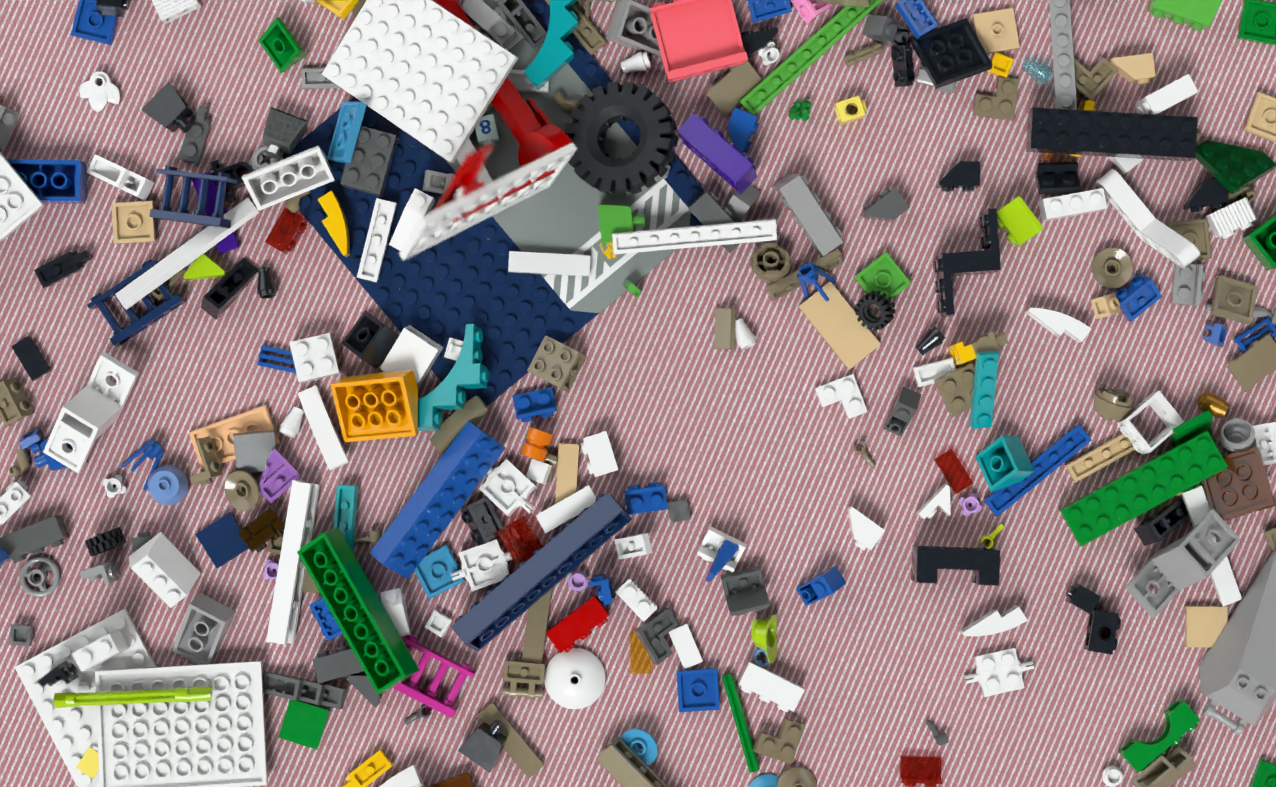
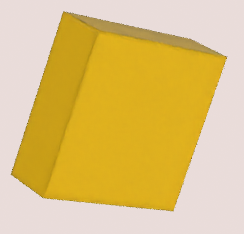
(1001, 65)

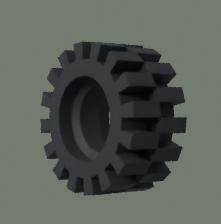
(884, 305)
(105, 541)

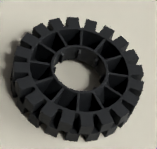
(598, 114)

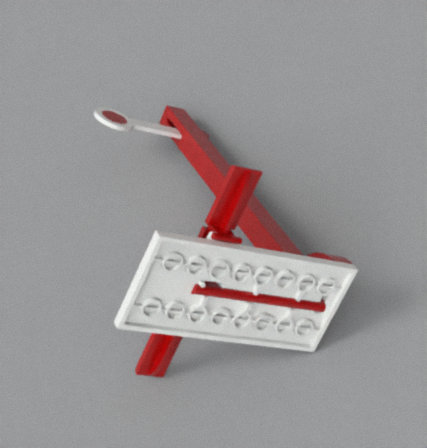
(467, 201)

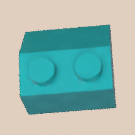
(1004, 463)

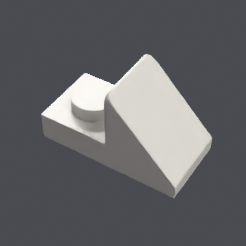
(940, 499)
(633, 546)

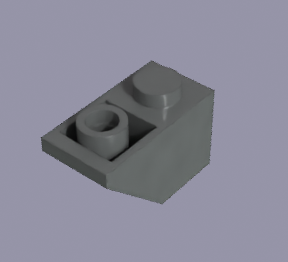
(885, 31)
(887, 208)
(902, 411)

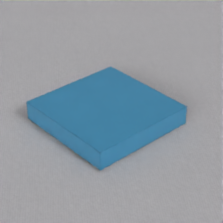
(435, 572)

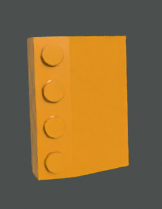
(377, 405)

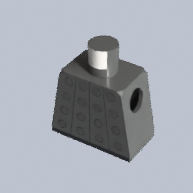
(282, 132)

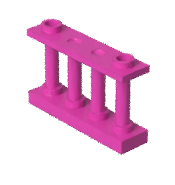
(429, 697)

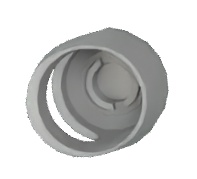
(1236, 435)

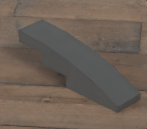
(303, 690)

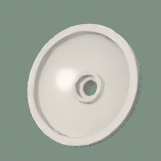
(576, 663)

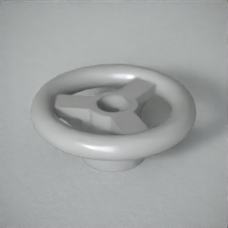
(32, 577)

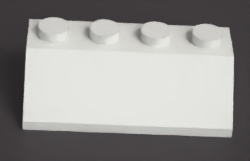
(288, 177)

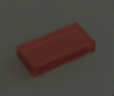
(953, 471)

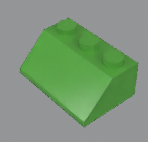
(1190, 12)

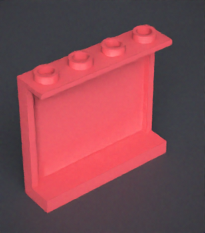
(697, 37)

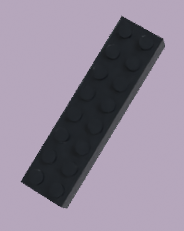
(1111, 134)

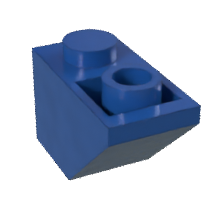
(740, 128)
(821, 586)

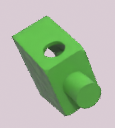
(616, 220)

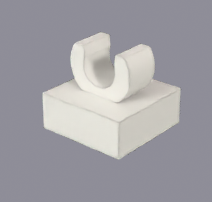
(453, 349)

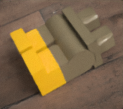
(986, 342)

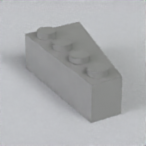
(808, 213)

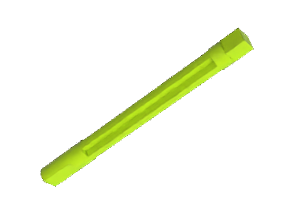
(187, 694)

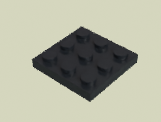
(951, 53)

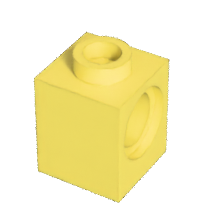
(843, 116)
(89, 763)

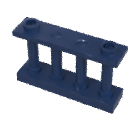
(199, 216)
(137, 322)

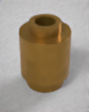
(1212, 403)

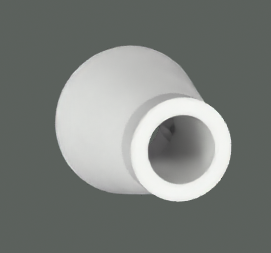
(638, 62)
(743, 335)
(292, 423)

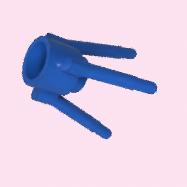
(809, 274)
(149, 449)

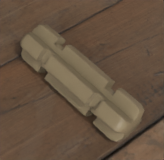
(863, 54)

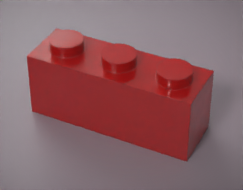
(578, 624)

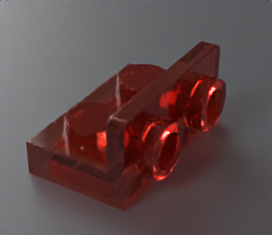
(286, 231)
(520, 540)
(920, 770)

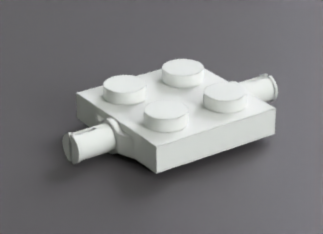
(508, 488)
(483, 565)
(999, 672)

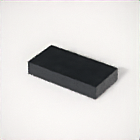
(31, 358)

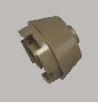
(770, 262)
(1112, 403)

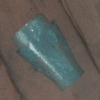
(1039, 72)

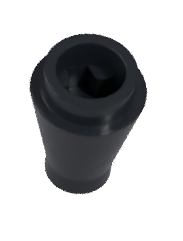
(266, 285)
(930, 340)

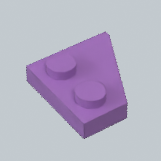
(277, 476)

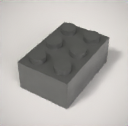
(370, 162)

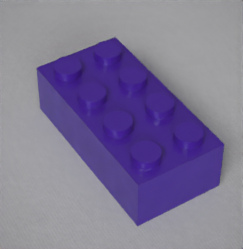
(717, 153)

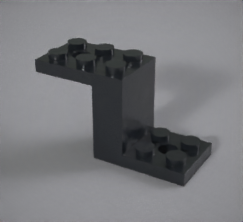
(967, 263)

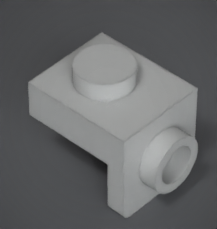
(436, 181)

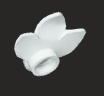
(100, 94)

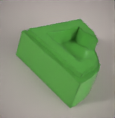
(632, 288)

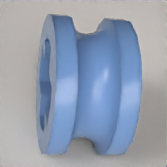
(758, 661)

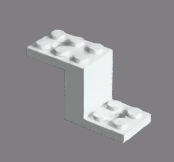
(90, 412)

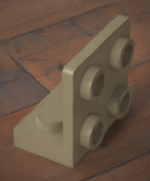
(557, 363)

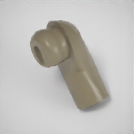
(564, 104)
(1245, 192)
(293, 203)
(22, 464)

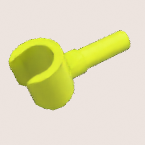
(992, 536)

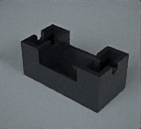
(982, 562)

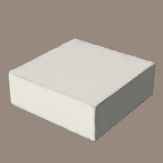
(538, 471)
(438, 623)

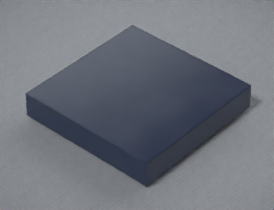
(222, 540)

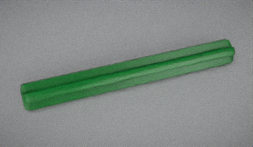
(740, 722)

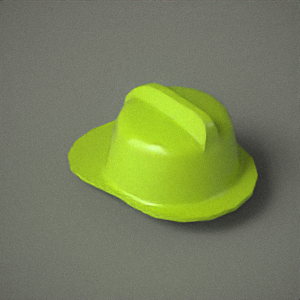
(765, 636)

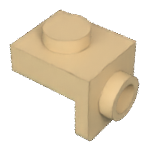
(1105, 306)

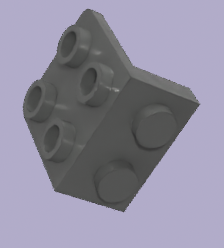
(745, 591)

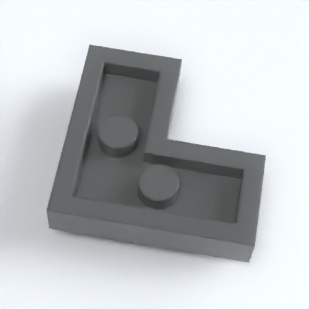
(652, 634)

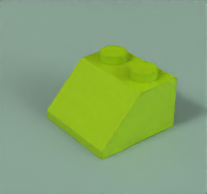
(1018, 222)

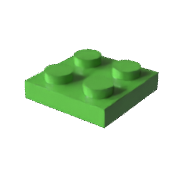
(883, 276)

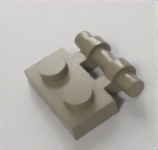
(523, 673)

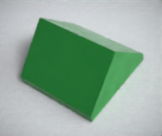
(281, 46)

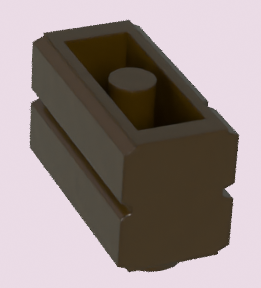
(261, 531)

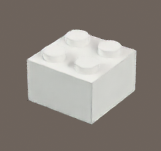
(314, 358)

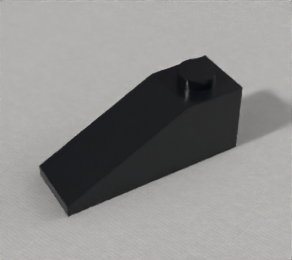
(228, 288)
(1162, 522)

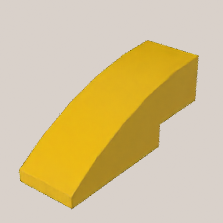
(336, 222)

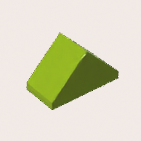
(204, 268)

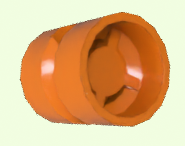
(536, 444)

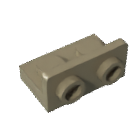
(13, 402)

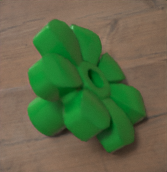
(800, 110)

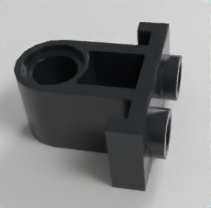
(234, 171)

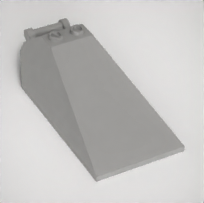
(1242, 662)

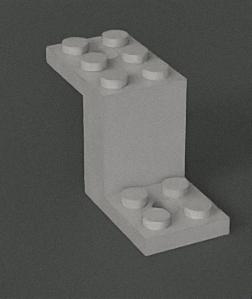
(1182, 563)

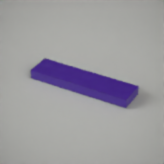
(230, 242)

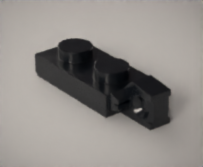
(62, 267)

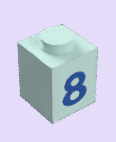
(487, 130)

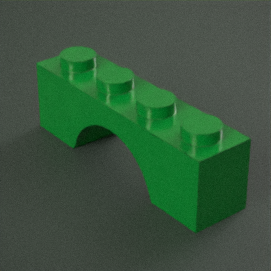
(1179, 720)

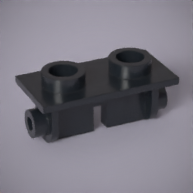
(902, 74)

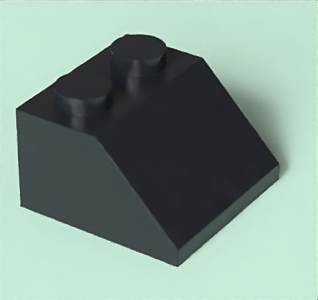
(370, 340)

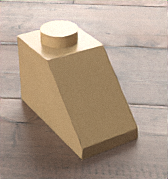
(1135, 68)

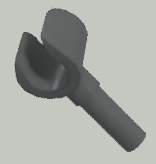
(417, 715)
(940, 739)

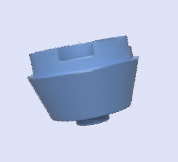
(167, 485)

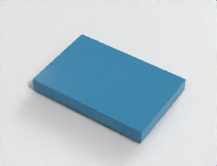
(346, 132)

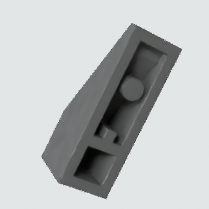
(523, 21)

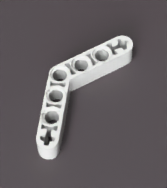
(1144, 223)

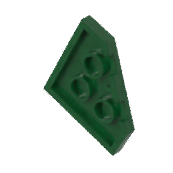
(1233, 165)

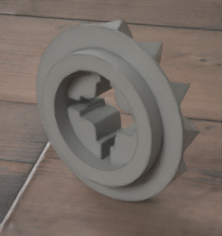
(258, 158)

